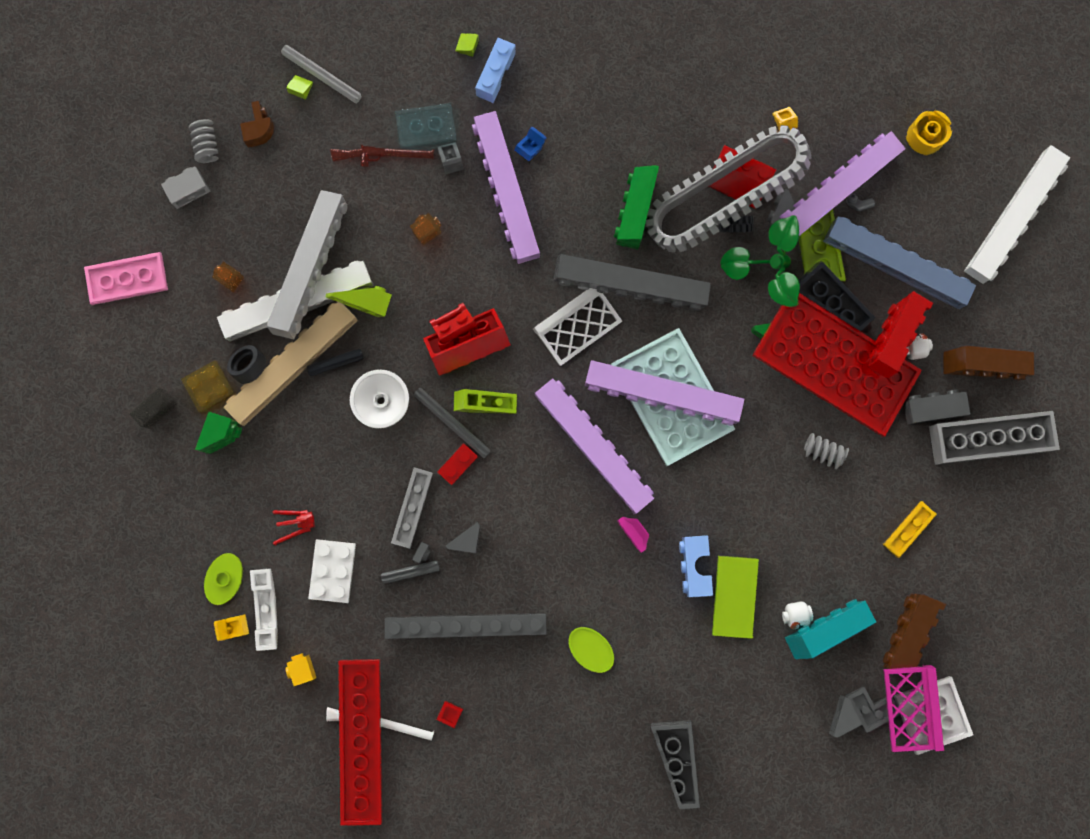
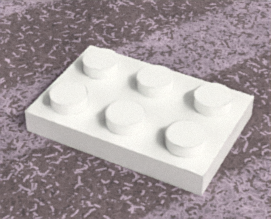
(332, 571)

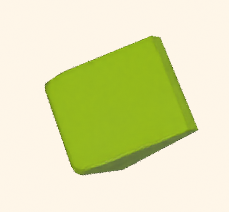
(467, 44)
(299, 87)

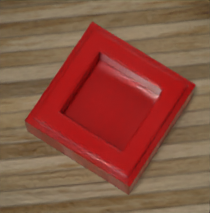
(449, 714)

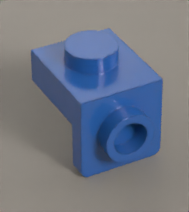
(531, 144)

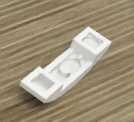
(265, 609)

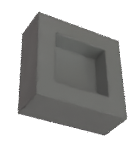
(422, 553)

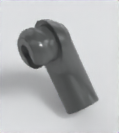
(858, 205)

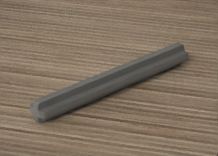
(451, 422)

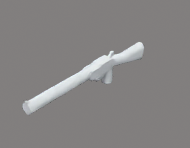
(333, 715)

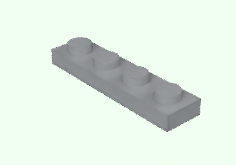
(412, 508)

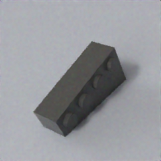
(678, 756)

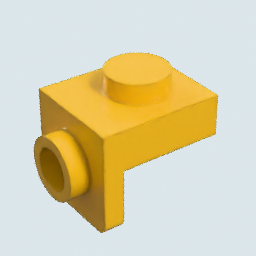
(231, 627)

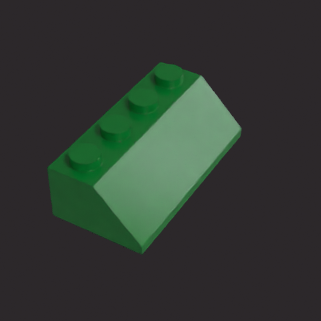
(637, 206)

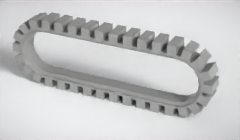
(796, 169)

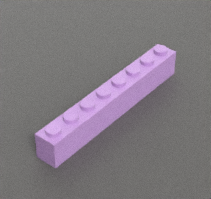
(845, 181)
(506, 186)
(664, 392)
(594, 446)

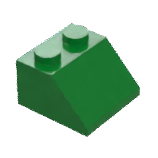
(217, 433)

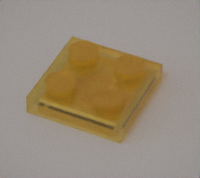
(208, 386)

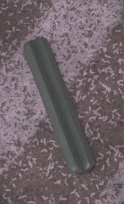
(409, 572)

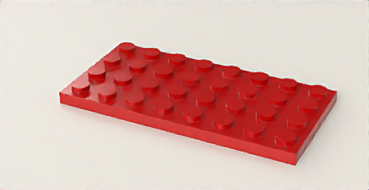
(833, 364)

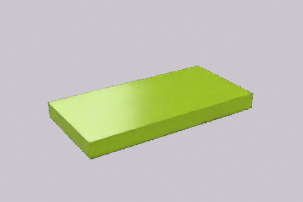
(815, 250)
(735, 597)

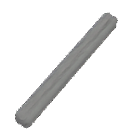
(321, 74)

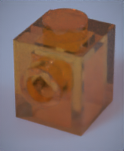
(426, 228)
(227, 276)

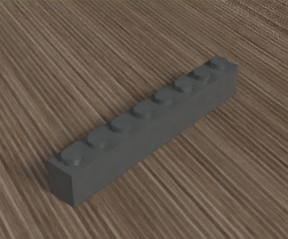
(632, 282)
(465, 625)

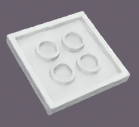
(953, 717)

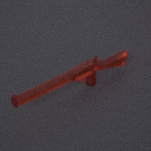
(366, 151)

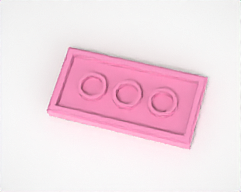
(126, 278)

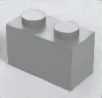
(185, 187)

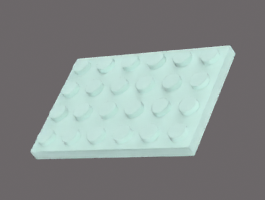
(672, 431)

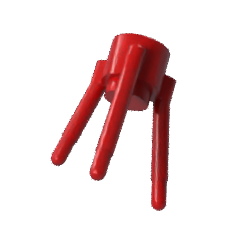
(305, 520)

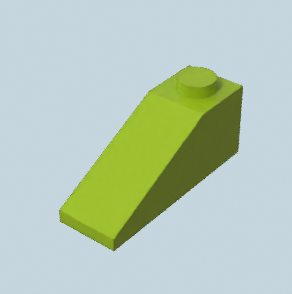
(370, 300)
(484, 402)

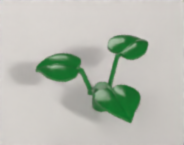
(786, 286)

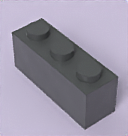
(936, 407)

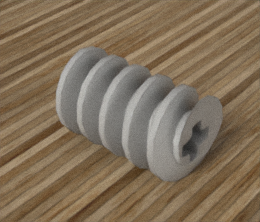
(203, 141)
(825, 451)

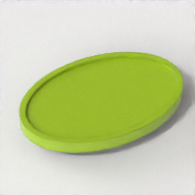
(223, 579)
(591, 649)

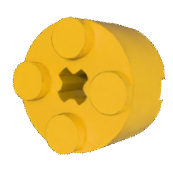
(929, 132)

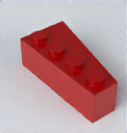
(898, 334)

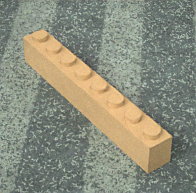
(290, 363)

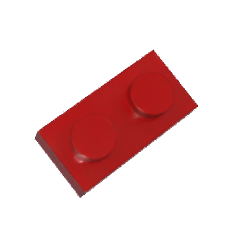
(457, 464)

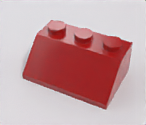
(743, 178)

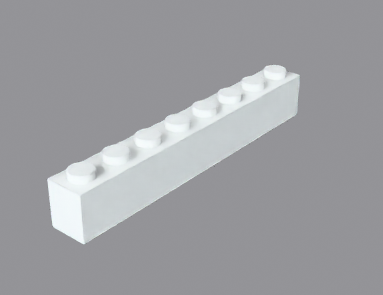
(1017, 214)
(255, 316)

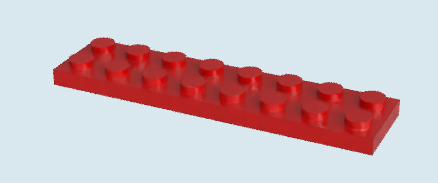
(360, 742)

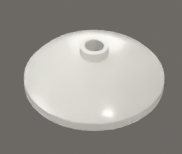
(369, 389)

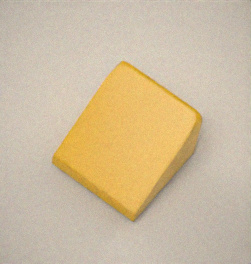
(786, 118)

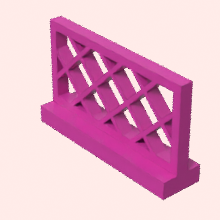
(930, 703)

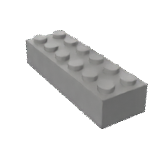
(994, 437)

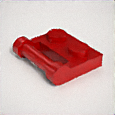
(454, 326)

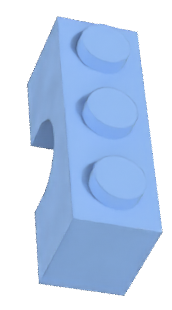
(492, 74)
(695, 584)

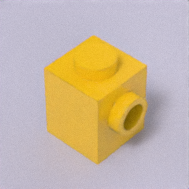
(300, 669)

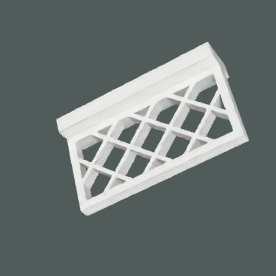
(568, 310)

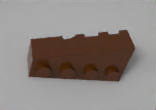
(988, 362)

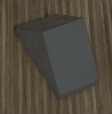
(450, 158)
(467, 540)
(845, 718)

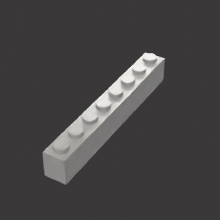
(307, 265)

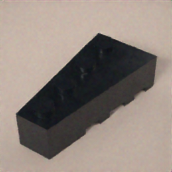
(830, 293)

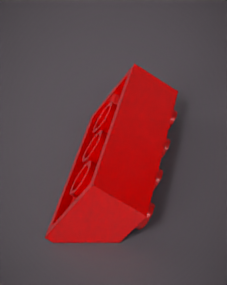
(472, 345)

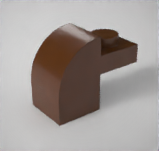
(259, 130)

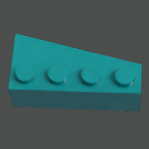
(830, 630)

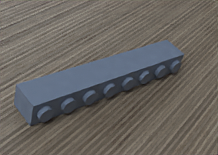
(899, 262)

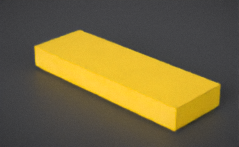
(909, 529)

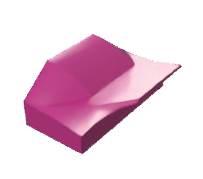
(635, 532)

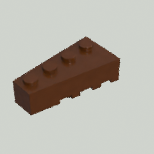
(912, 632)

